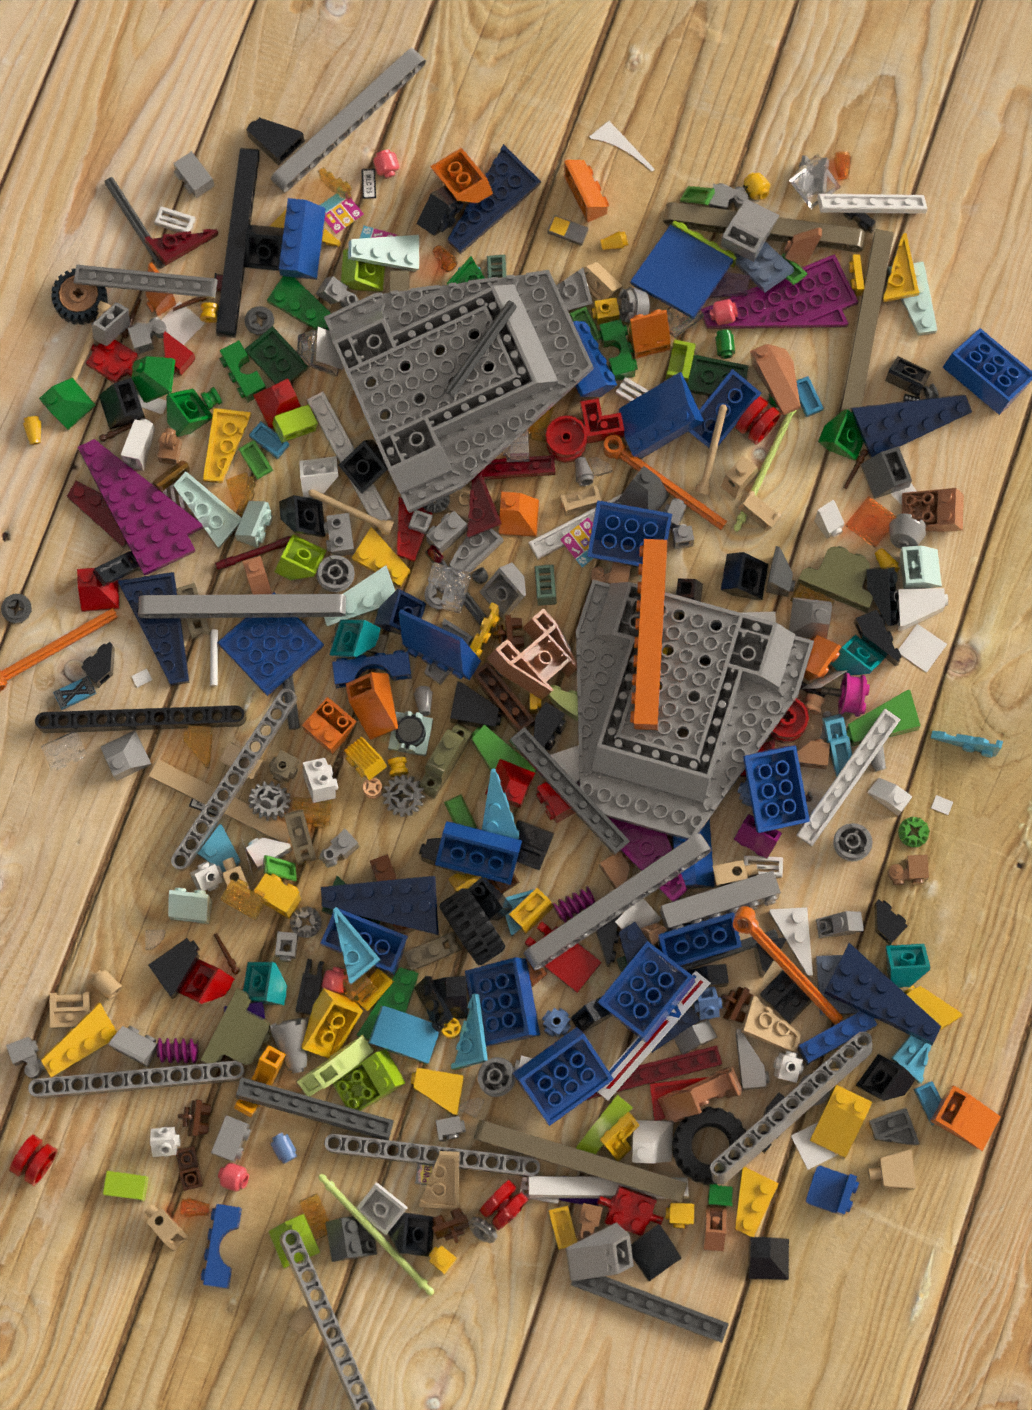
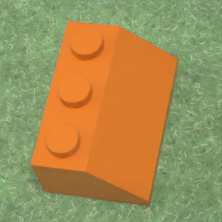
(462, 177)
(585, 189)

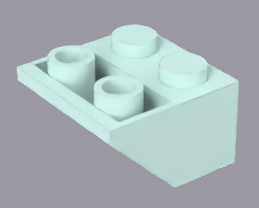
(253, 523)
(920, 567)
(189, 906)

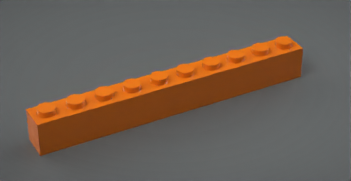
(650, 634)

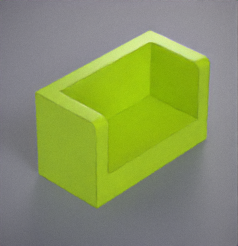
(681, 359)
(295, 423)
(125, 1185)

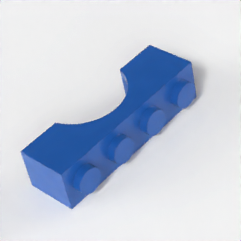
(395, 664)
(835, 1036)
(225, 1219)

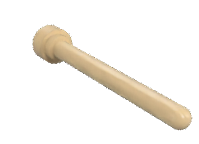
(102, 307)
(704, 485)
(384, 526)

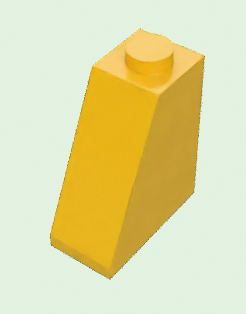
(933, 1006)
(440, 1088)

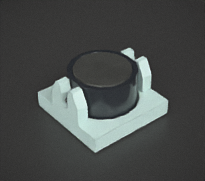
(411, 732)

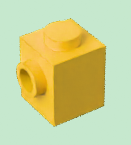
(605, 310)
(680, 1214)
(442, 1259)

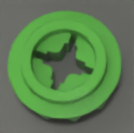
(912, 840)

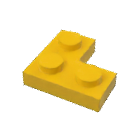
(615, 1138)

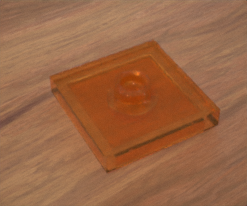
(871, 521)

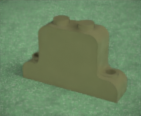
(840, 578)
(444, 759)
(238, 1033)

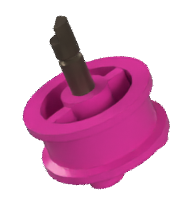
(851, 694)

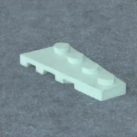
(393, 251)
(920, 307)
(209, 510)
(366, 595)

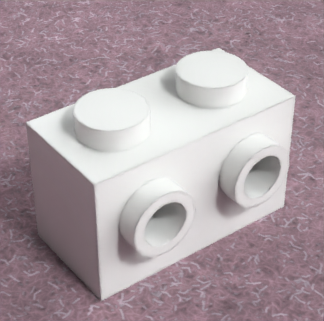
(319, 780)

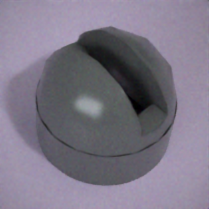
(480, 575)

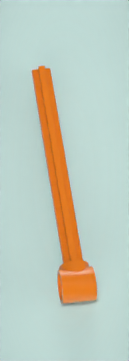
(671, 488)
(56, 646)
(751, 927)

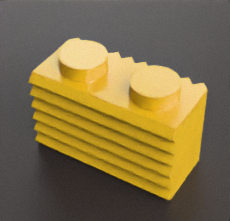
(365, 758)

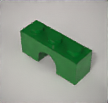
(615, 335)
(234, 358)

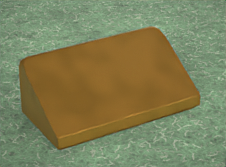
(171, 475)

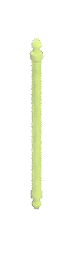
(741, 518)
(330, 1186)

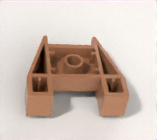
(539, 660)
(689, 1100)

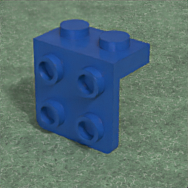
(832, 1190)

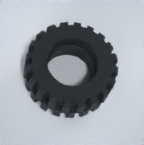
(472, 926)
(689, 1127)

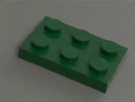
(276, 357)
(709, 372)

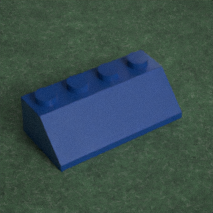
(302, 239)
(600, 379)
(736, 395)
(478, 852)
(701, 873)
(700, 940)
(383, 941)

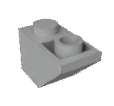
(840, 924)

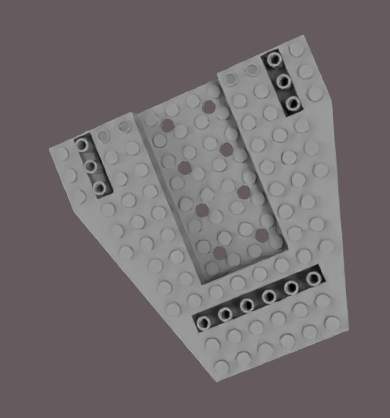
(447, 438)
(743, 695)

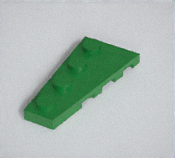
(299, 303)
(395, 997)

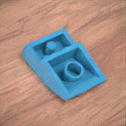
(404, 1034)

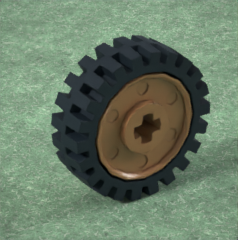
(76, 309)

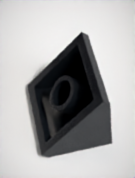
(907, 376)
(763, 959)

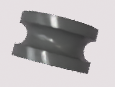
(931, 392)

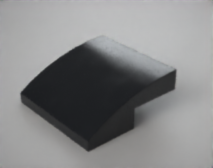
(534, 844)
(785, 997)

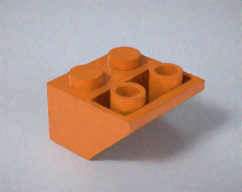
(821, 655)
(329, 725)

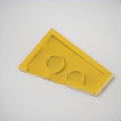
(375, 554)

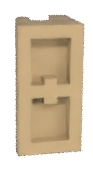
(580, 500)
(759, 511)
(231, 753)

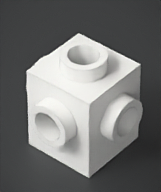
(207, 876)
(788, 1066)
(164, 1141)

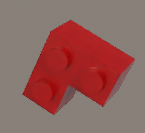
(599, 426)
(555, 806)

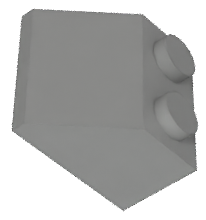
(134, 1045)

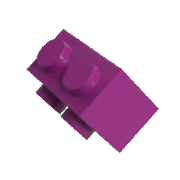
(760, 843)

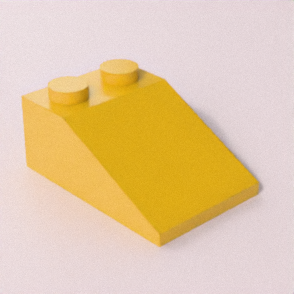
(330, 1023)
(840, 1121)

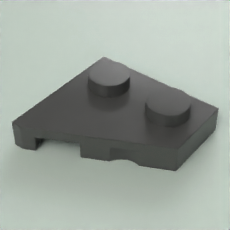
(894, 1128)

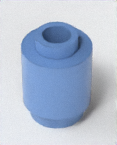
(283, 1148)

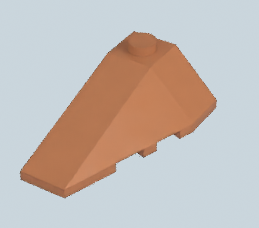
(778, 375)

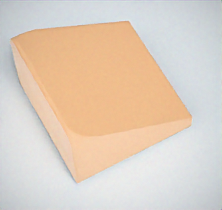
(652, 931)

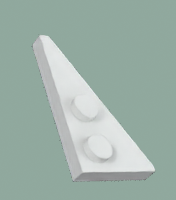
(795, 928)

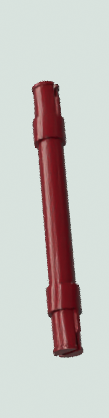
(232, 560)

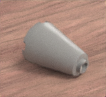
(289, 1040)

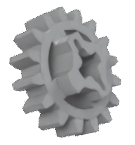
(404, 788)
(269, 799)

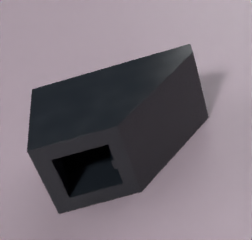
(689, 589)
(101, 665)
(490, 899)
(887, 923)

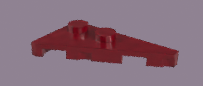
(176, 245)
(482, 510)

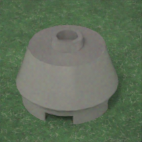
(633, 303)
(906, 531)
(335, 573)
(852, 842)
(496, 1077)

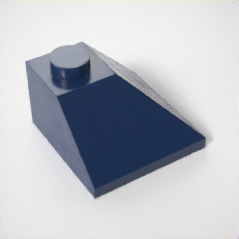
(388, 612)

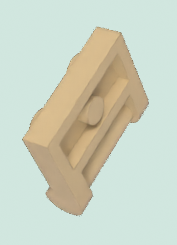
(68, 1016)

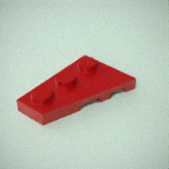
(408, 540)
(662, 1088)

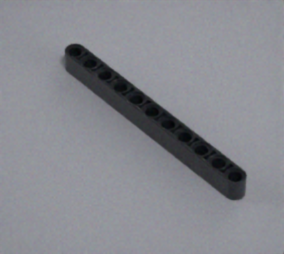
(235, 253)
(132, 714)

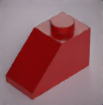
(177, 351)

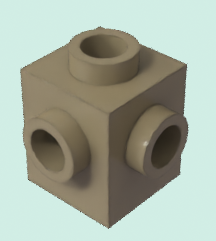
(283, 760)

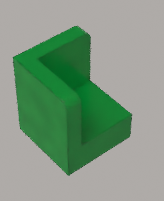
(720, 1195)

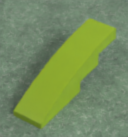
(591, 1141)

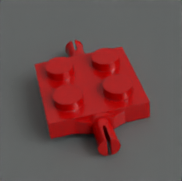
(112, 360)
(630, 1210)

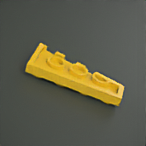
(224, 440)
(85, 1038)

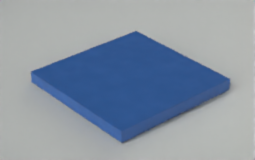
(681, 271)
(270, 648)

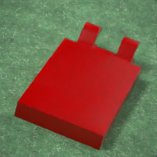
(572, 966)

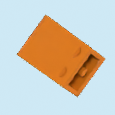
(649, 333)
(373, 703)
(965, 1117)

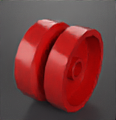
(758, 420)
(566, 428)
(791, 731)
(33, 1160)
(504, 1205)

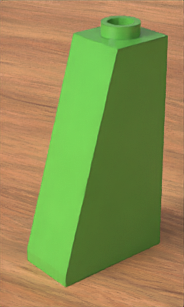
(900, 706)
(494, 748)

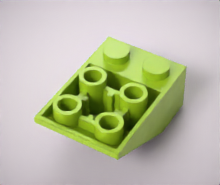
(369, 1081)

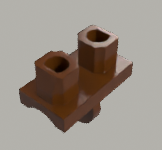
(511, 624)
(734, 1003)
(197, 1109)
(451, 1228)

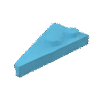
(969, 743)
(497, 815)
(356, 952)
(472, 1039)

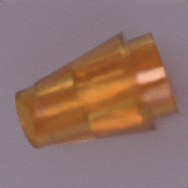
(842, 164)
(444, 258)
(192, 1207)

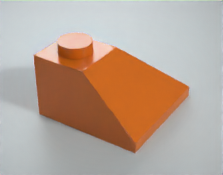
(158, 301)
(518, 514)

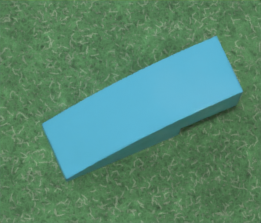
(839, 741)

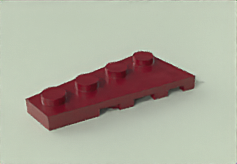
(94, 506)

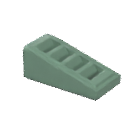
(496, 259)
(545, 597)

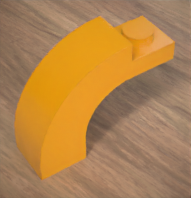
(265, 1073)

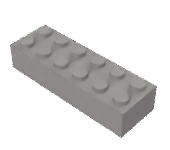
(721, 901)

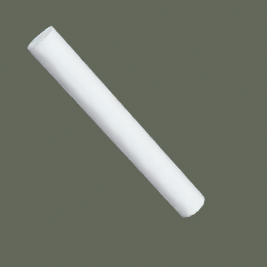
(213, 657)

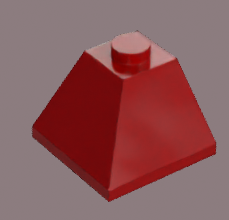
(276, 400)
(93, 594)
(514, 782)
(206, 983)

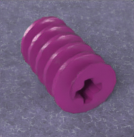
(574, 905)
(177, 1051)

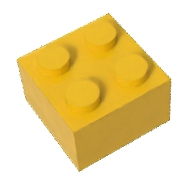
(280, 897)

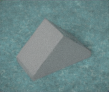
(695, 1037)

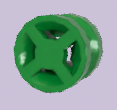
(211, 398)

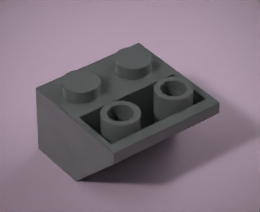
(886, 473)
(349, 1239)

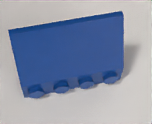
(989, 371)
(659, 416)
(622, 529)
(437, 646)
(776, 788)
(647, 991)
(504, 1000)
(563, 1076)

